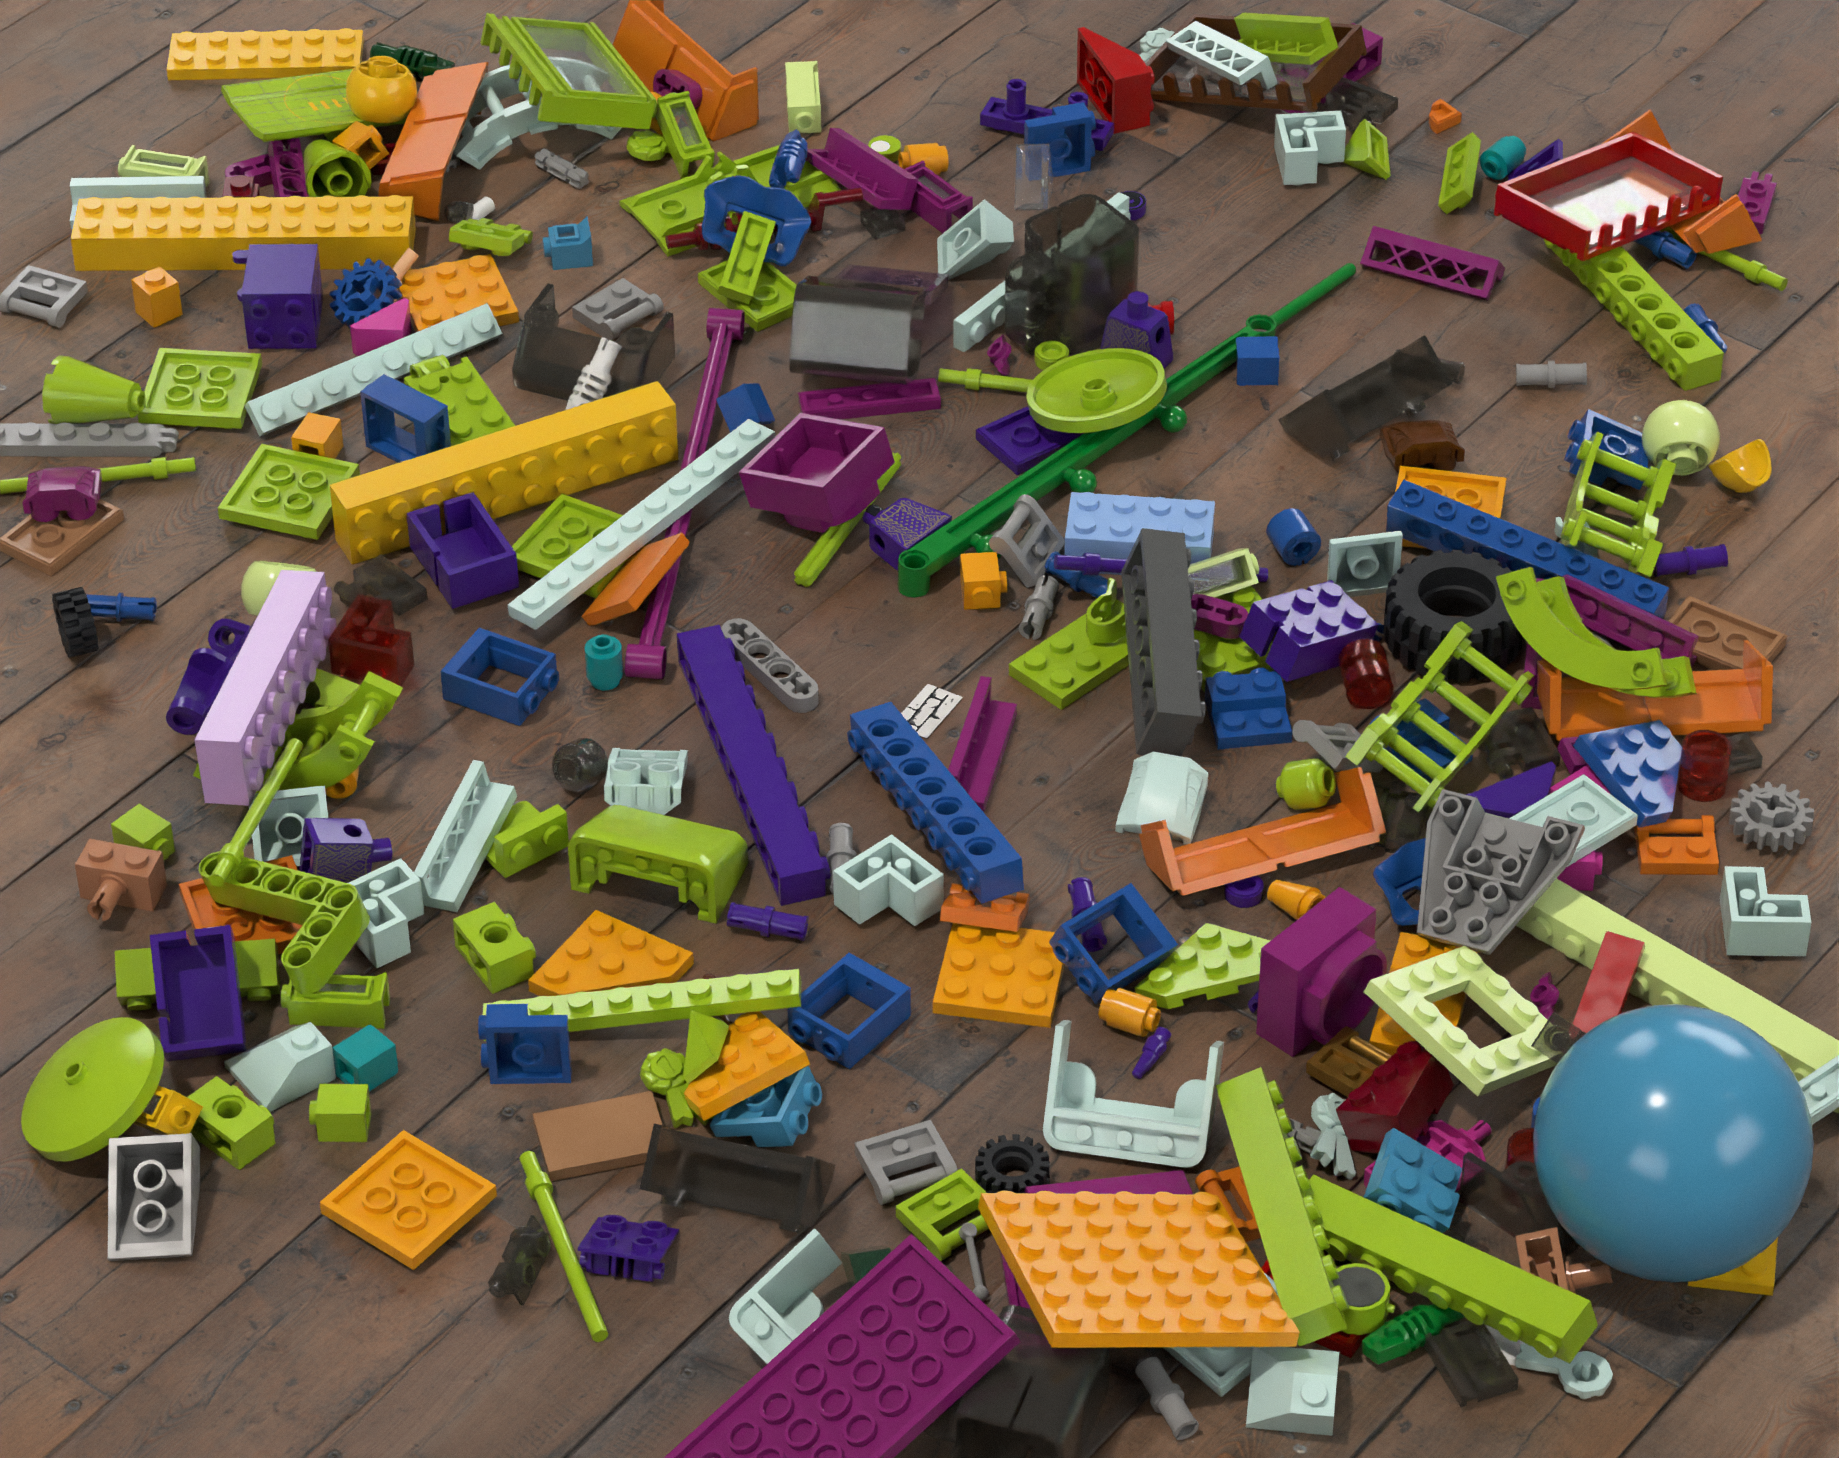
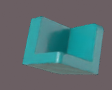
(365, 1058)

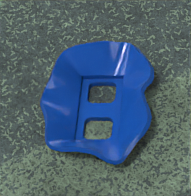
(773, 203)
(1400, 875)

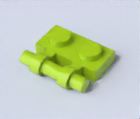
(486, 234)

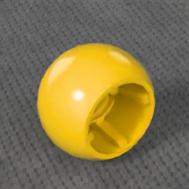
(381, 90)

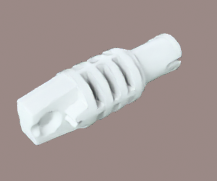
(596, 376)

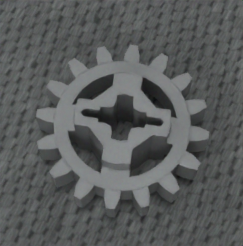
(1771, 816)

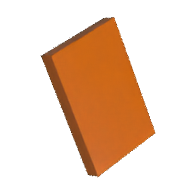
(636, 579)

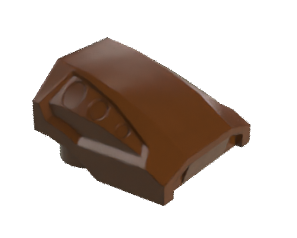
(1420, 443)

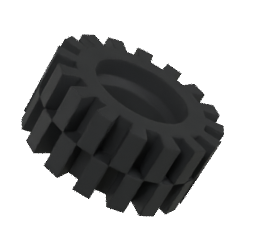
(75, 622)
(1011, 1155)

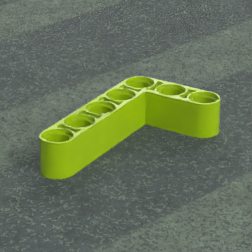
(326, 908)

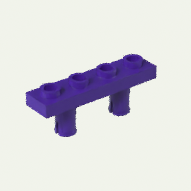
(1013, 112)

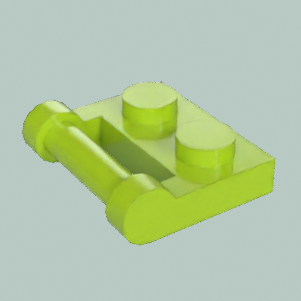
(940, 1207)

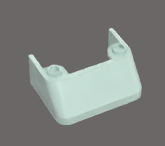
(1126, 1129)
(783, 1299)

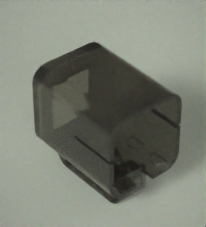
(1072, 274)
(856, 330)
(1029, 1399)

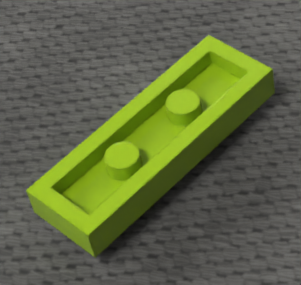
(1459, 173)
(746, 257)

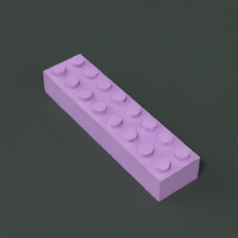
(264, 688)

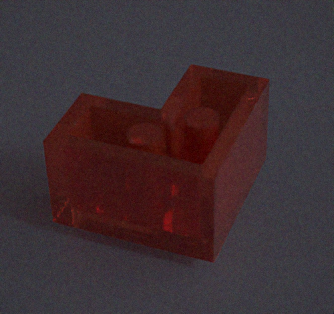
(369, 642)

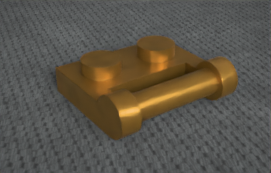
(1345, 1061)

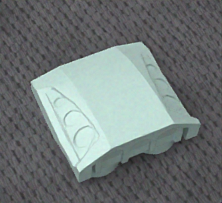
(645, 779)
(1167, 790)

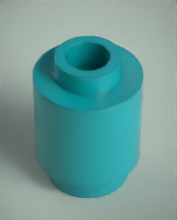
(1503, 157)
(604, 662)

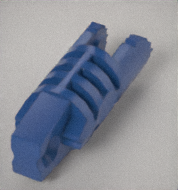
(789, 160)

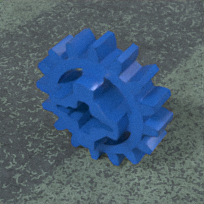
(364, 291)

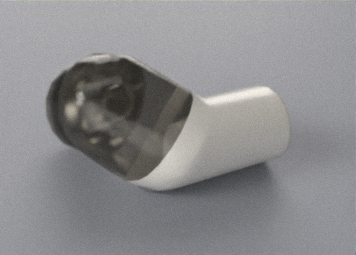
(461, 210)

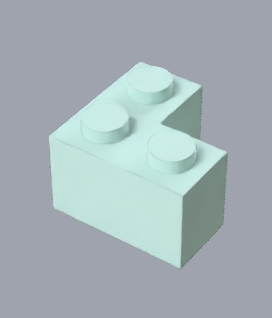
(1305, 141)
(889, 877)
(392, 900)
(1761, 921)

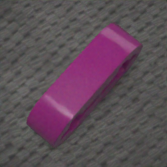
(679, 83)
(254, 167)
(1218, 616)

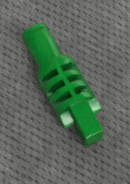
(1407, 1332)

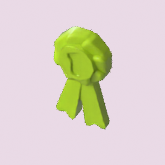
(647, 145)
(663, 1074)

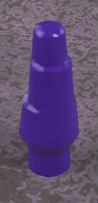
(1152, 1051)

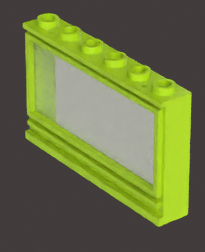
(573, 69)

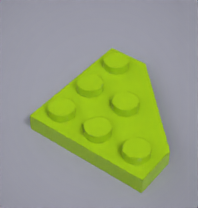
(1207, 963)

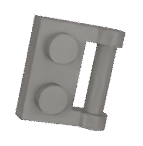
(44, 287)
(616, 308)
(1035, 546)
(1332, 744)
(901, 1152)

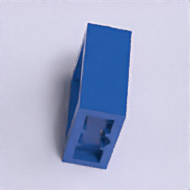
(429, 416)
(486, 649)
(1137, 921)
(866, 984)

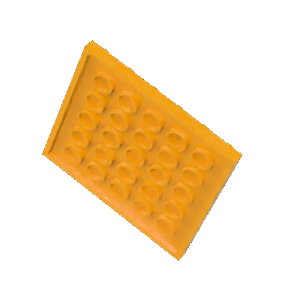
(1136, 1270)

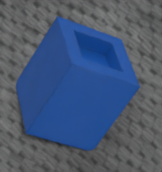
(1257, 360)
(743, 404)

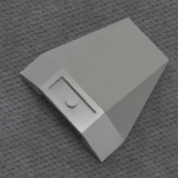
(1486, 871)

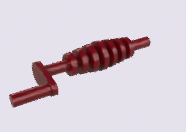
(815, 210)

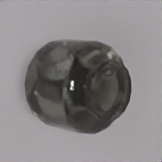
(579, 764)

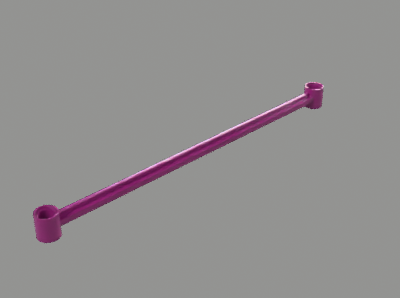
(648, 657)

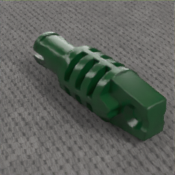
(418, 61)

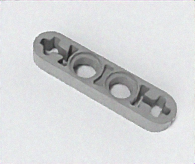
(777, 661)

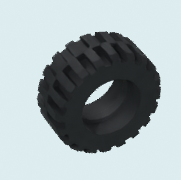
(1445, 585)

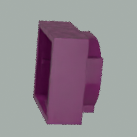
(818, 471)
(1318, 973)

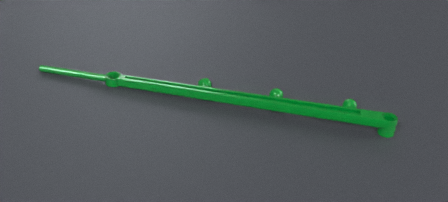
(1068, 463)

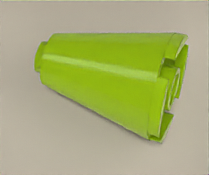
(334, 171)
(88, 394)

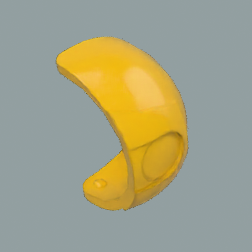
(1744, 467)

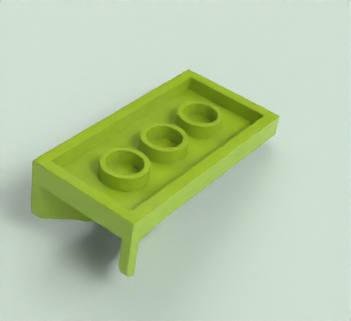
(1078, 654)

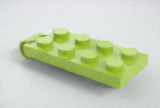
(470, 403)

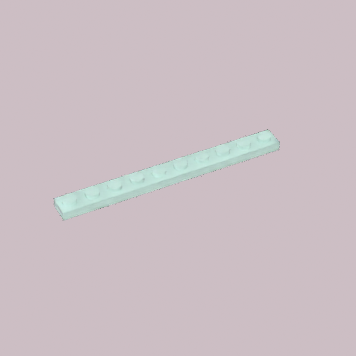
(639, 525)

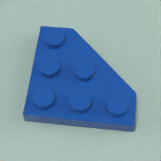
(1636, 766)

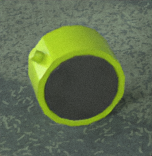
(1367, 1297)

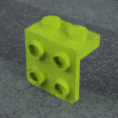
(528, 837)

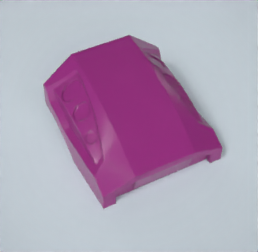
(63, 489)

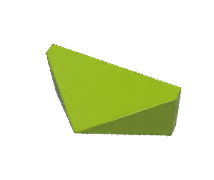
(1368, 150)
(704, 1044)

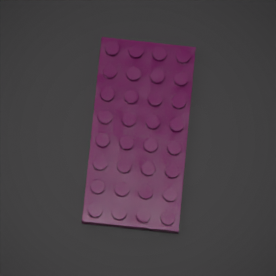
(863, 1370)

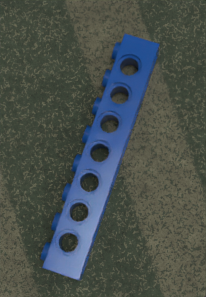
(1451, 525)
(936, 802)

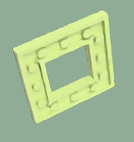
(1409, 998)

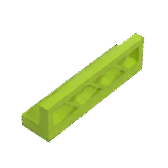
(1287, 36)

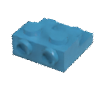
(773, 1114)
(1414, 1181)

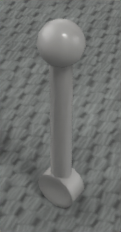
(967, 1233)

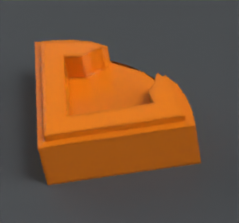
(1443, 116)

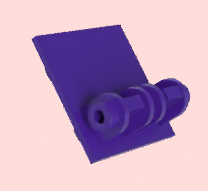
(633, 1241)

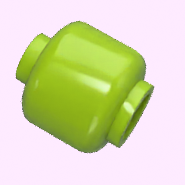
(1306, 783)

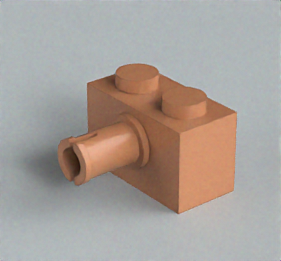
(119, 876)
(1544, 1257)

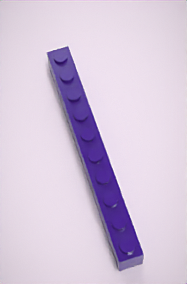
(752, 766)

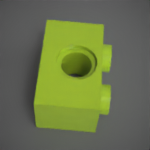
(494, 947)
(232, 1123)

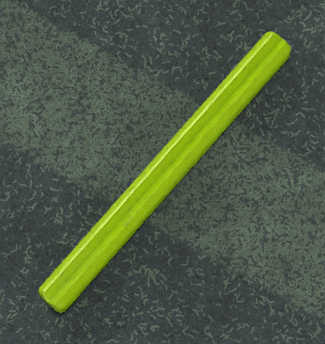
(834, 537)

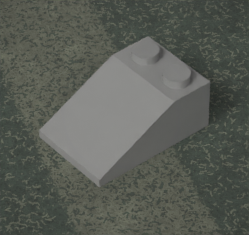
(152, 1196)

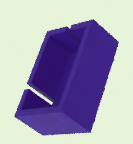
(472, 555)
(1309, 628)
(198, 993)

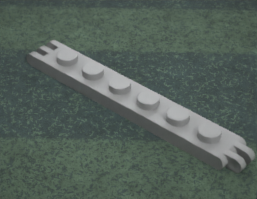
(86, 440)

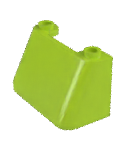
(663, 849)

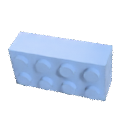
(1113, 522)

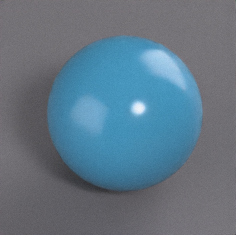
(1673, 1143)

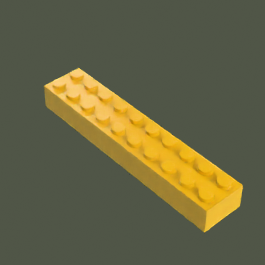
(206, 231)
(509, 468)

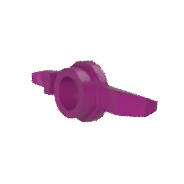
(999, 354)
(1545, 995)

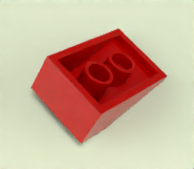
(1114, 81)

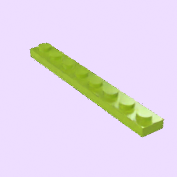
(670, 1000)

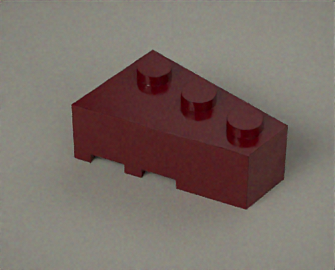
(1395, 1096)

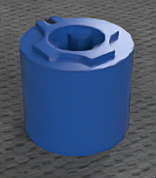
(1293, 536)

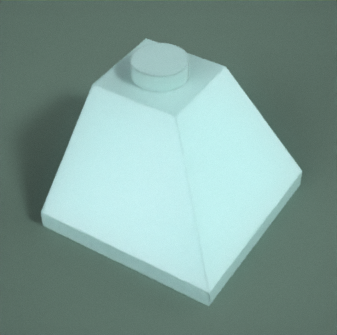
(974, 240)
(1364, 562)
(282, 825)
(284, 1066)
(1292, 1390)

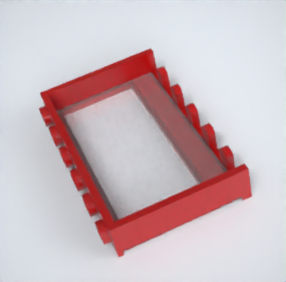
(1608, 195)

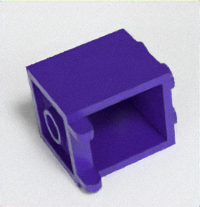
(281, 295)

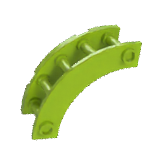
(1640, 548)
(1556, 632)
(1405, 707)
(335, 735)

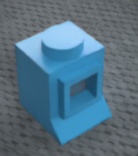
(569, 245)

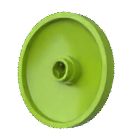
(1096, 390)
(92, 1089)

